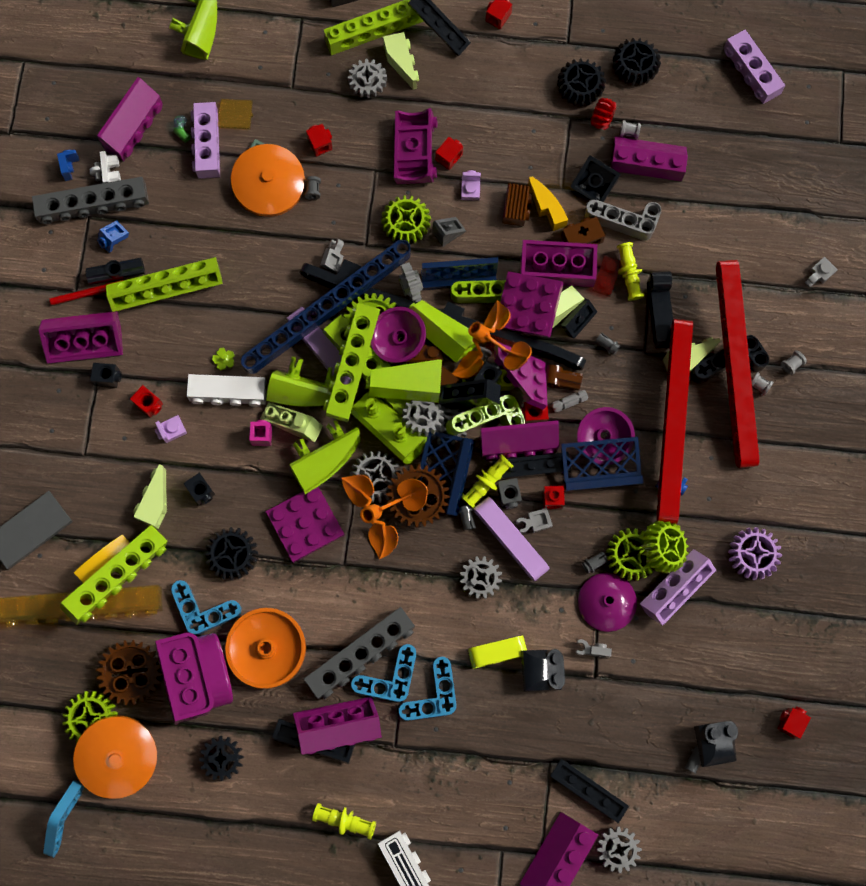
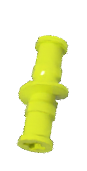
(629, 271)
(487, 481)
(344, 821)

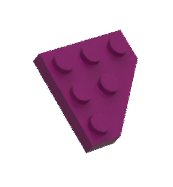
(529, 378)

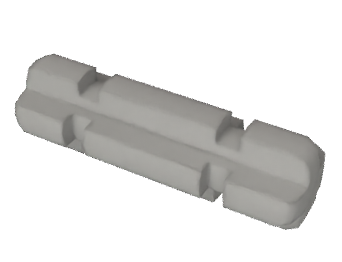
(569, 401)

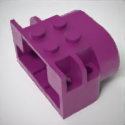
(193, 675)

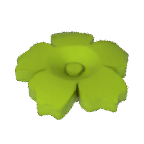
(223, 359)

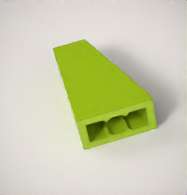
(444, 331)
(407, 382)

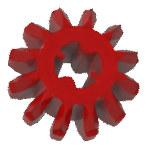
(603, 113)

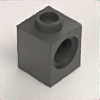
(506, 485)

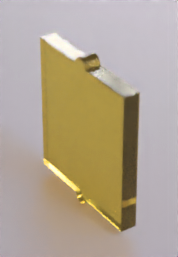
(235, 114)

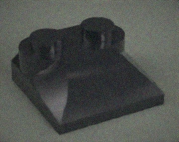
(595, 179)
(542, 670)
(716, 743)

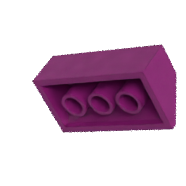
(130, 120)
(649, 158)
(562, 261)
(81, 337)
(519, 440)
(337, 725)
(560, 854)

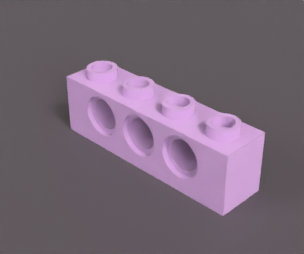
(754, 57)
(211, 166)
(678, 587)

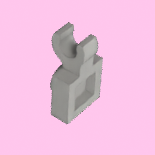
(332, 258)
(821, 271)
(598, 650)

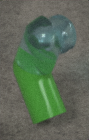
(179, 123)

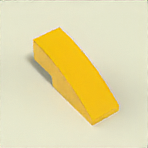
(547, 204)
(101, 558)

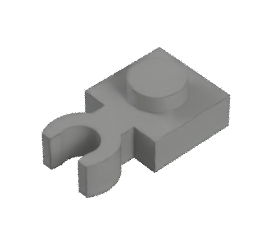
(537, 520)

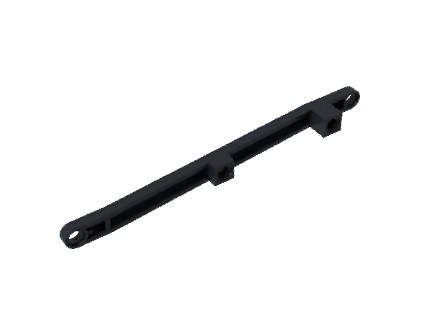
(454, 311)

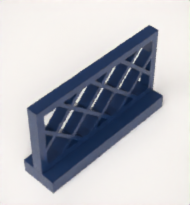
(444, 274)
(460, 470)
(606, 479)

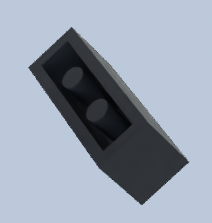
(469, 394)

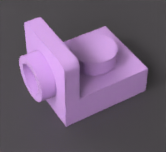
(470, 185)
(170, 429)

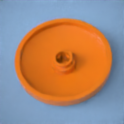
(267, 180)
(265, 648)
(115, 757)

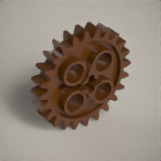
(434, 487)
(127, 654)

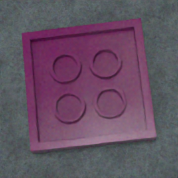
(531, 303)
(305, 524)

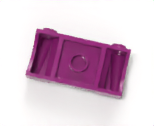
(414, 147)

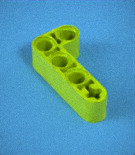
(485, 286)
(482, 416)

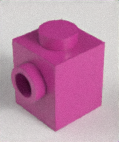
(260, 433)

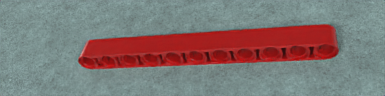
(737, 363)
(674, 421)

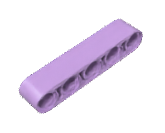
(321, 346)
(511, 539)

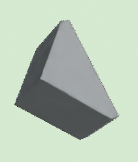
(447, 230)

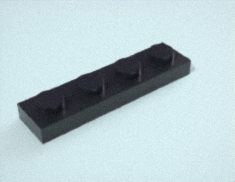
(440, 25)
(535, 465)
(286, 733)
(589, 791)

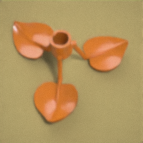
(496, 320)
(382, 537)

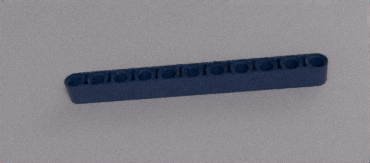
(323, 315)

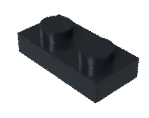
(579, 318)

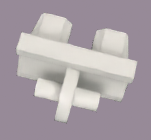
(107, 162)

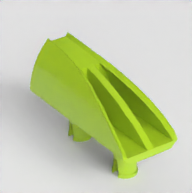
(200, 31)
(299, 391)
(389, 428)
(320, 465)

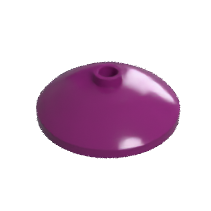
(390, 327)
(615, 425)
(597, 611)

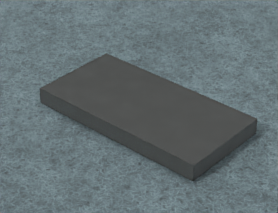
(31, 529)

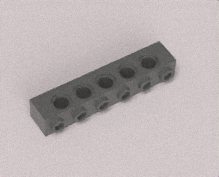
(81, 196)
(315, 679)

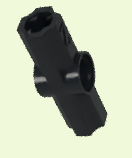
(126, 268)

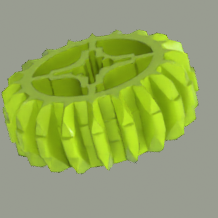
(415, 210)
(628, 546)
(665, 546)
(88, 709)

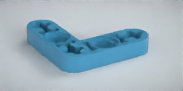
(196, 615)
(390, 686)
(436, 702)
(56, 821)

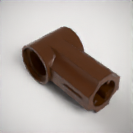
(557, 377)

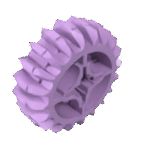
(754, 561)

